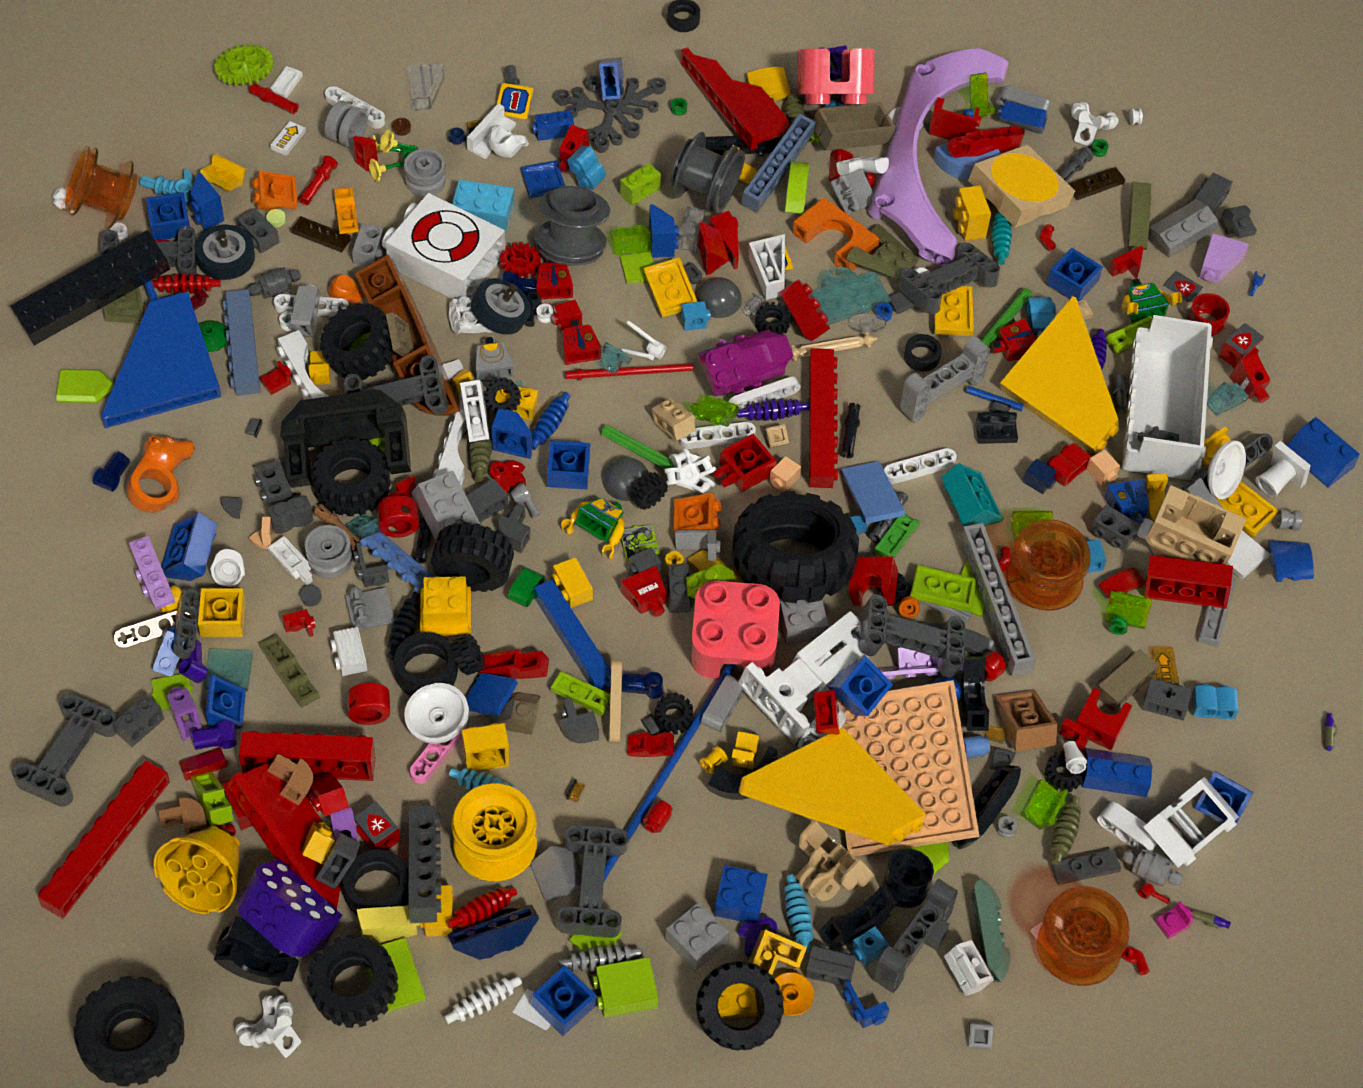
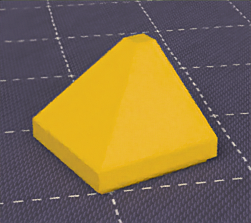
(463, 376)

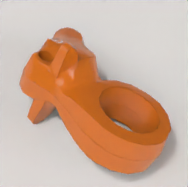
(159, 461)

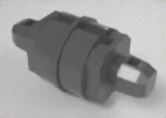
(274, 282)

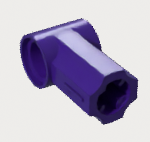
(192, 666)
(221, 735)

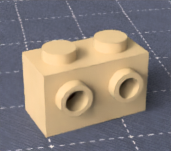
(674, 419)

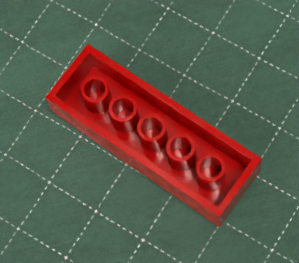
(340, 754)

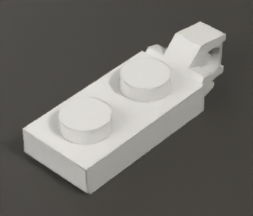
(291, 560)

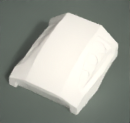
(462, 317)

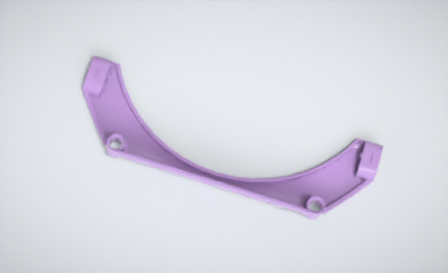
(900, 189)

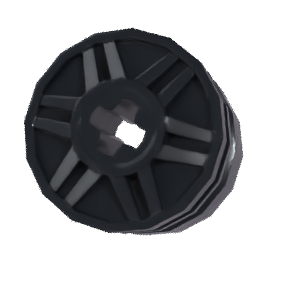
(909, 877)

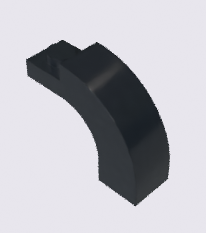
(973, 694)
(728, 784)
(874, 912)
(254, 966)

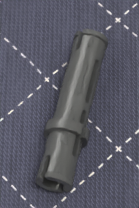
(884, 525)

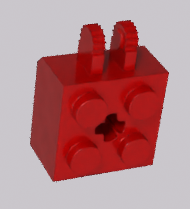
(745, 463)

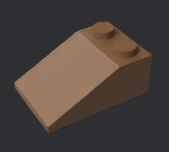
(1026, 720)

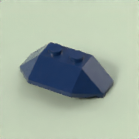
(496, 934)

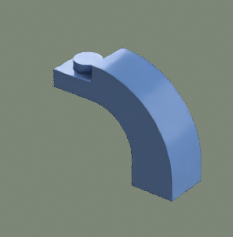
(959, 167)

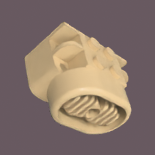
(1194, 529)

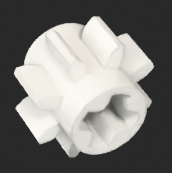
(59, 197)

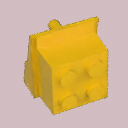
(445, 606)

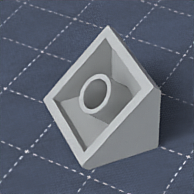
(557, 873)

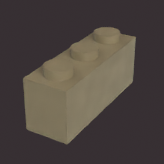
(1126, 679)

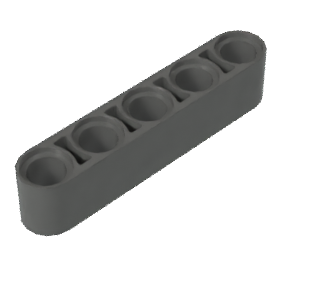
(1255, 446)

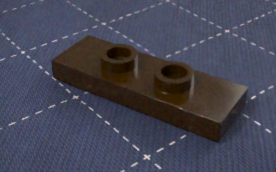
(1097, 183)
(321, 234)

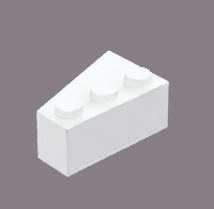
(769, 264)

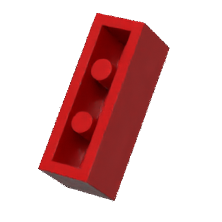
(805, 310)
(327, 795)

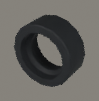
(683, 25)
(920, 364)

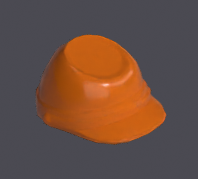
(345, 288)

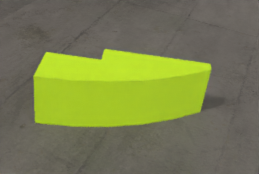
(212, 798)

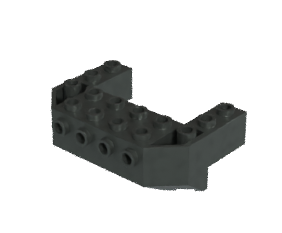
(343, 416)

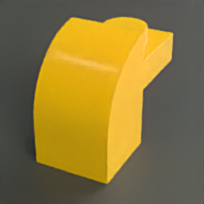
(745, 750)

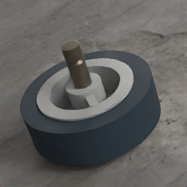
(225, 252)
(500, 306)

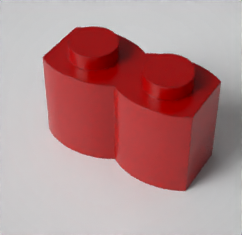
(1069, 463)

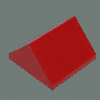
(711, 248)

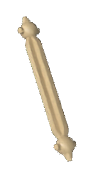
(837, 345)

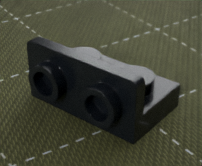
(996, 427)

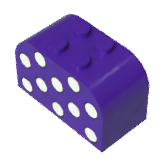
(287, 910)

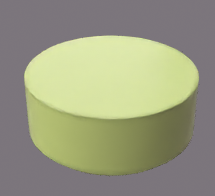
(276, 217)

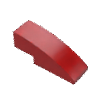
(516, 664)

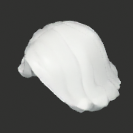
(506, 143)

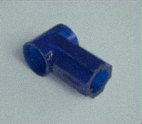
(524, 284)
(110, 475)
(641, 684)

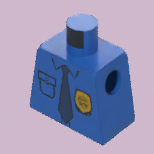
(1129, 499)

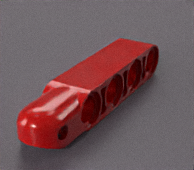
(985, 141)

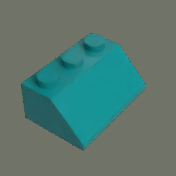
(971, 496)

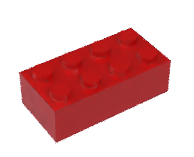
(1188, 581)

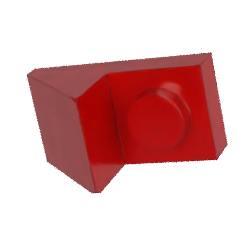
(1129, 261)

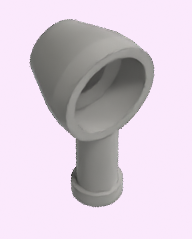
(521, 495)

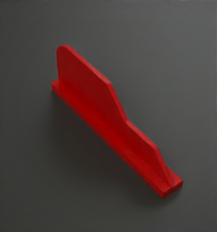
(742, 104)
(280, 823)

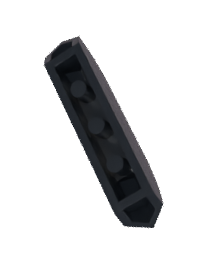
(993, 799)

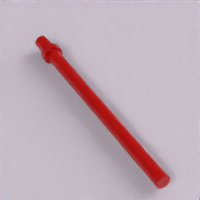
(629, 371)

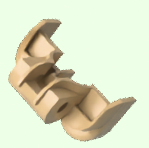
(815, 874)

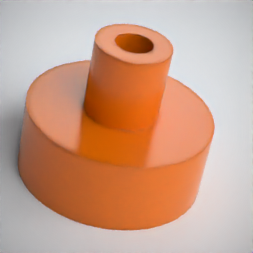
(909, 607)

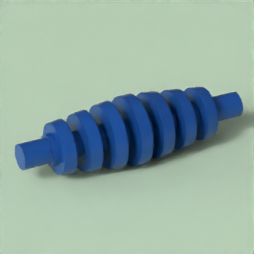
(550, 420)

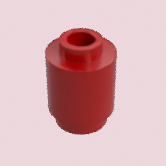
(657, 816)

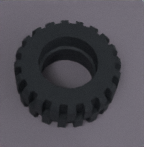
(345, 329)
(347, 456)
(473, 553)
(333, 961)
(771, 1005)

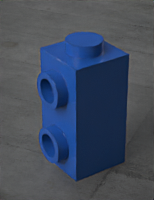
(552, 125)

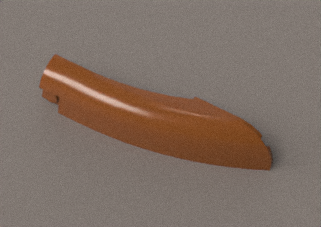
(389, 292)

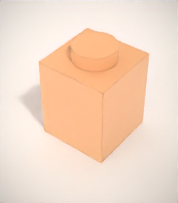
(1103, 467)
(785, 474)

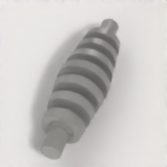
(599, 957)

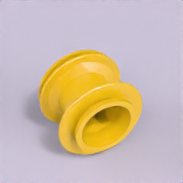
(505, 812)

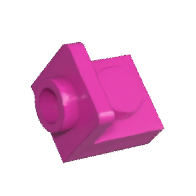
(1175, 920)

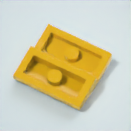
(772, 80)

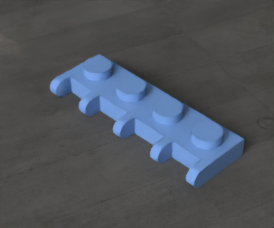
(397, 559)

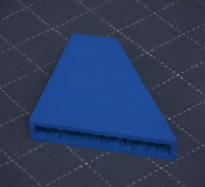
(164, 365)

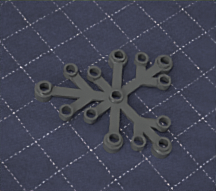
(612, 108)

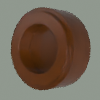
(401, 126)

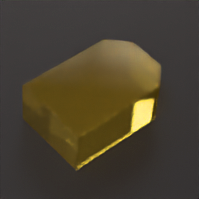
(995, 734)

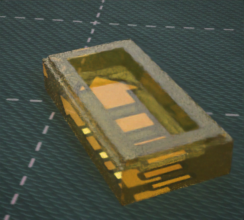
(1167, 665)

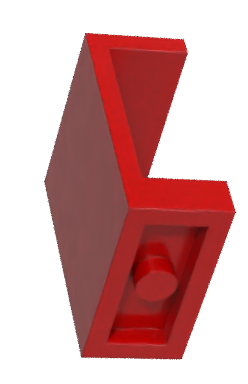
(951, 124)

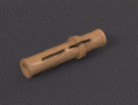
(332, 519)

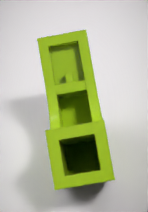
(797, 187)

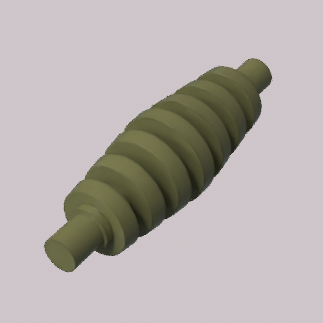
(794, 106)
(480, 457)
(1065, 830)

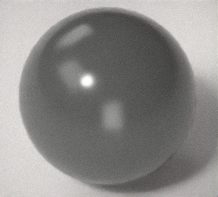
(720, 297)
(621, 477)

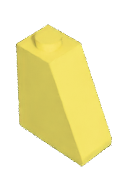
(386, 923)

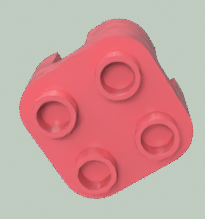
(856, 79)
(734, 626)

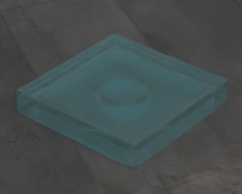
(230, 666)

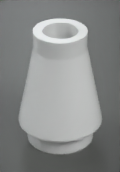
(1074, 758)

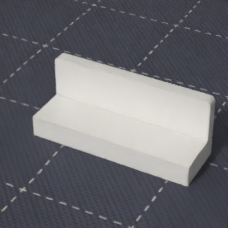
(479, 138)

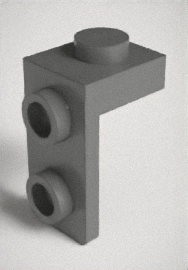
(371, 576)

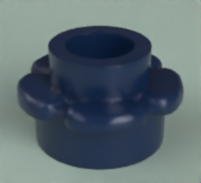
(457, 136)

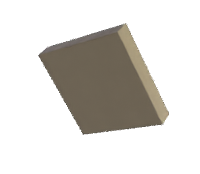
(399, 335)

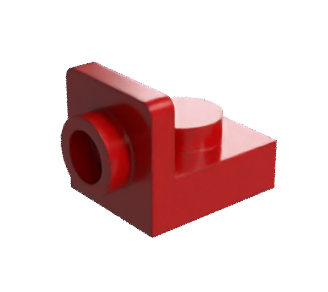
(277, 379)
(299, 620)
(1074, 732)

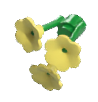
(389, 144)

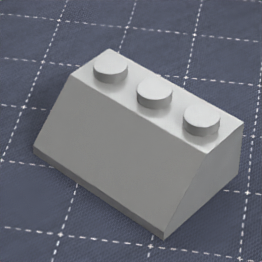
(1184, 227)

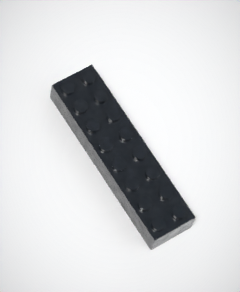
(90, 287)

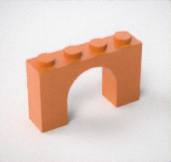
(827, 216)

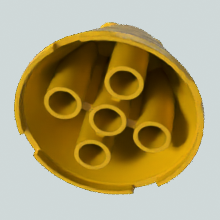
(200, 870)

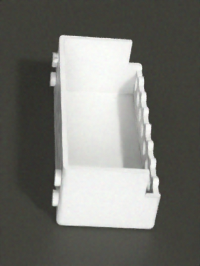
(1168, 392)

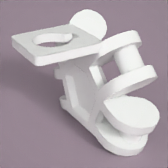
(1081, 112)
(688, 473)
(270, 1027)

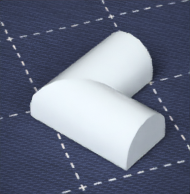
(867, 163)

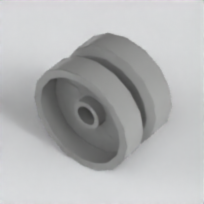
(345, 122)
(425, 172)
(328, 551)

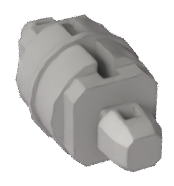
(1152, 867)

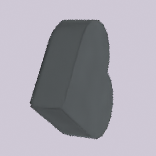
(693, 274)

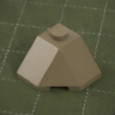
(519, 713)

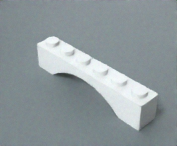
(295, 352)
(450, 458)

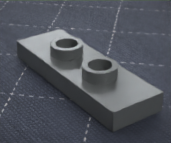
(1086, 867)

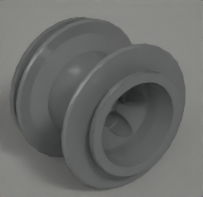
(707, 172)
(571, 231)

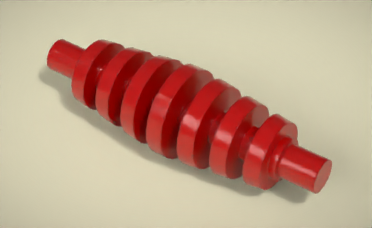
(184, 283)
(481, 907)

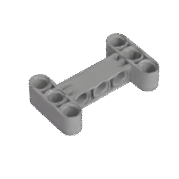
(921, 391)

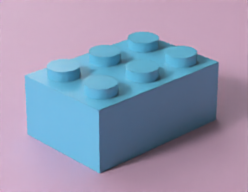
(486, 201)

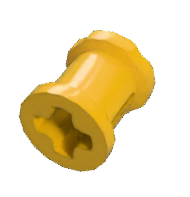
(673, 558)
(713, 759)

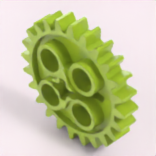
(244, 64)

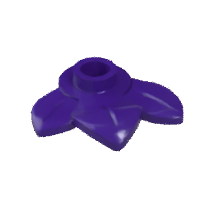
(751, 931)

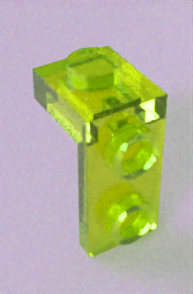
(979, 94)

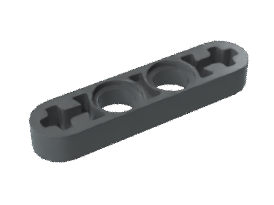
(189, 624)

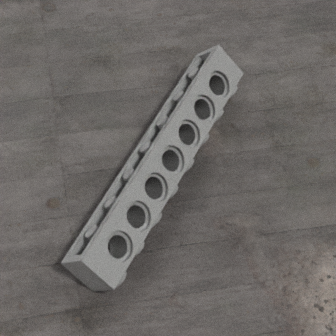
(997, 600)

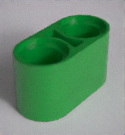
(523, 588)

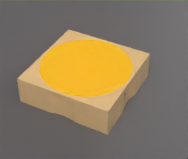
(1021, 185)

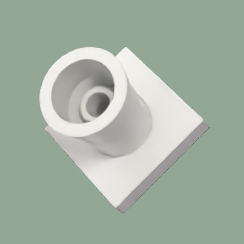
(1285, 467)

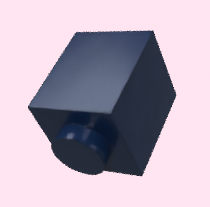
(1040, 476)

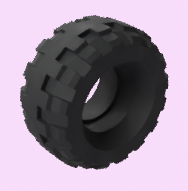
(123, 1001)

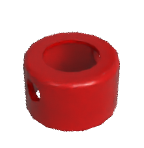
(1212, 305)
(390, 515)
(370, 703)

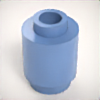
(976, 746)

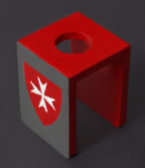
(1240, 345)
(376, 828)

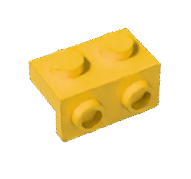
(224, 173)

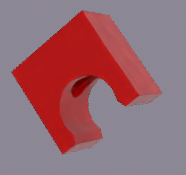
(873, 573)
(1102, 728)

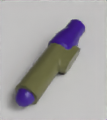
(1330, 731)
(1210, 920)

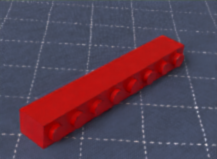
(821, 418)
(103, 839)

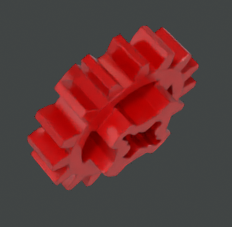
(520, 259)

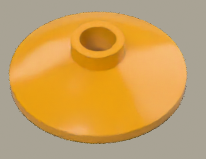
(800, 988)

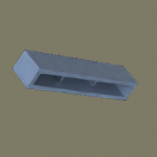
(242, 342)

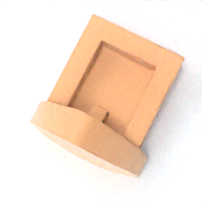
(263, 537)

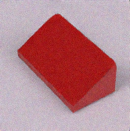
(364, 150)
(836, 156)
(826, 712)
(203, 763)

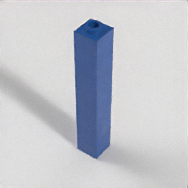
(573, 635)

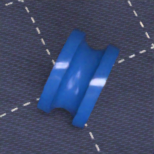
(884, 307)

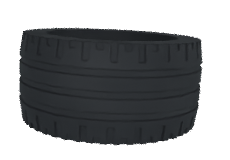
(424, 644)
(371, 861)

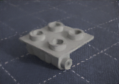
(853, 191)
(369, 608)

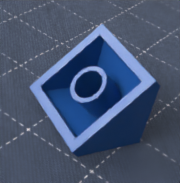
(224, 702)
(1230, 791)

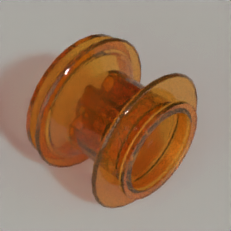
(100, 187)
(1054, 550)
(1079, 911)

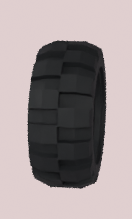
(802, 519)

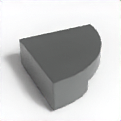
(232, 506)
(1002, 757)

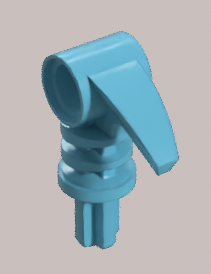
(168, 187)

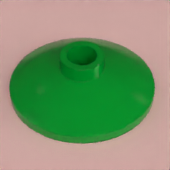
(216, 338)

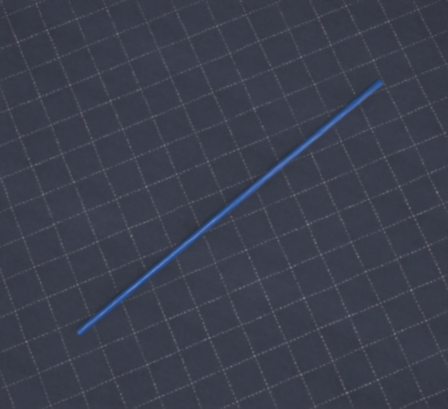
(668, 767)

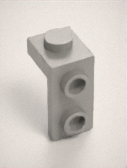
(698, 540)

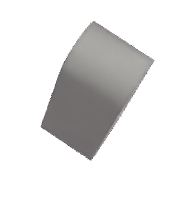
(1022, 97)
(723, 702)

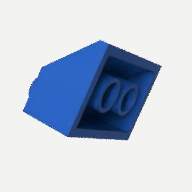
(1324, 451)
(189, 548)
(1117, 773)

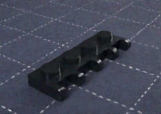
(722, 143)

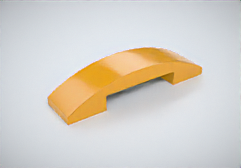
(346, 210)

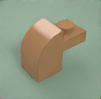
(297, 777)
(188, 813)

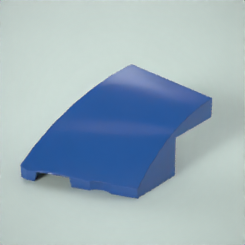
(1291, 560)

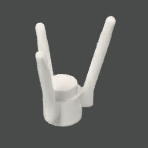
(655, 348)

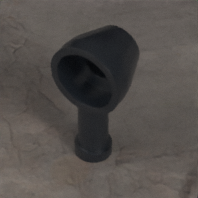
(535, 301)

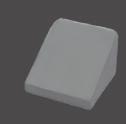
(980, 1035)

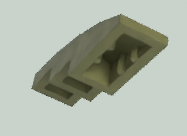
(1139, 215)
(289, 670)

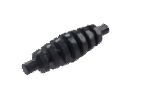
(404, 623)

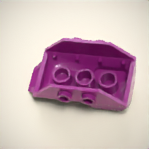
(745, 362)

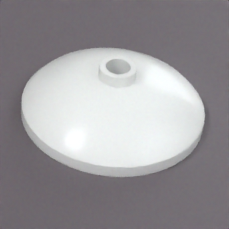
(1226, 469)
(435, 702)

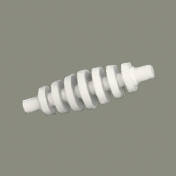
(483, 999)

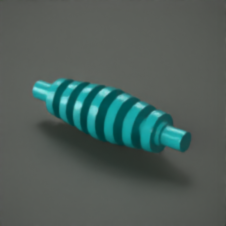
(1001, 237)

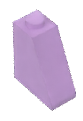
(1222, 257)

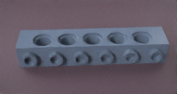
(778, 163)

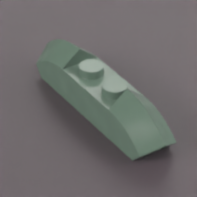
(991, 941)

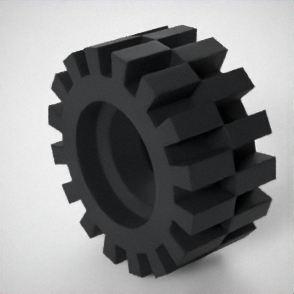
(772, 311)
(496, 385)
(648, 490)
(468, 654)
(674, 703)
(1056, 779)

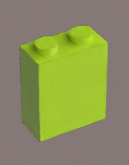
(625, 987)

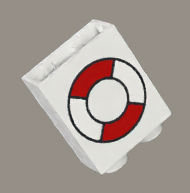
(444, 247)

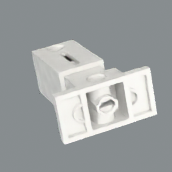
(812, 670)

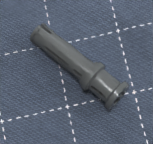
(1076, 163)

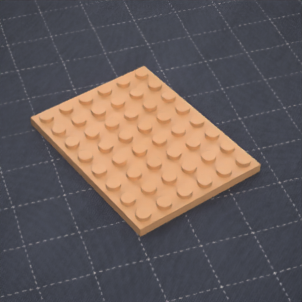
(922, 748)

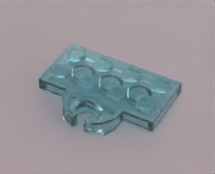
(849, 294)

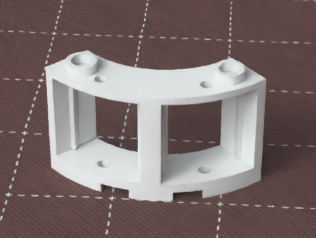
(1170, 839)

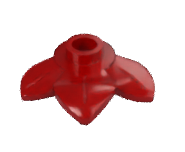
(510, 475)

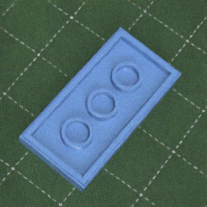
(872, 492)

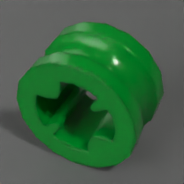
(677, 110)
(1101, 143)
(1118, 625)

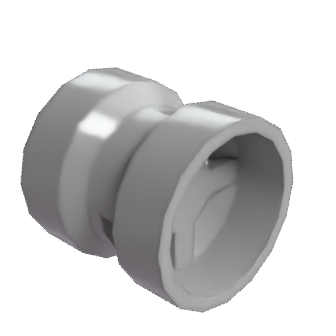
(1287, 519)

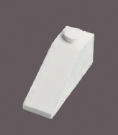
(475, 410)

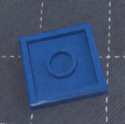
(542, 178)
(490, 694)

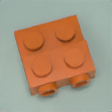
(274, 191)
(697, 513)

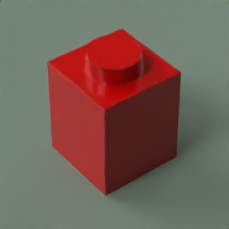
(565, 313)

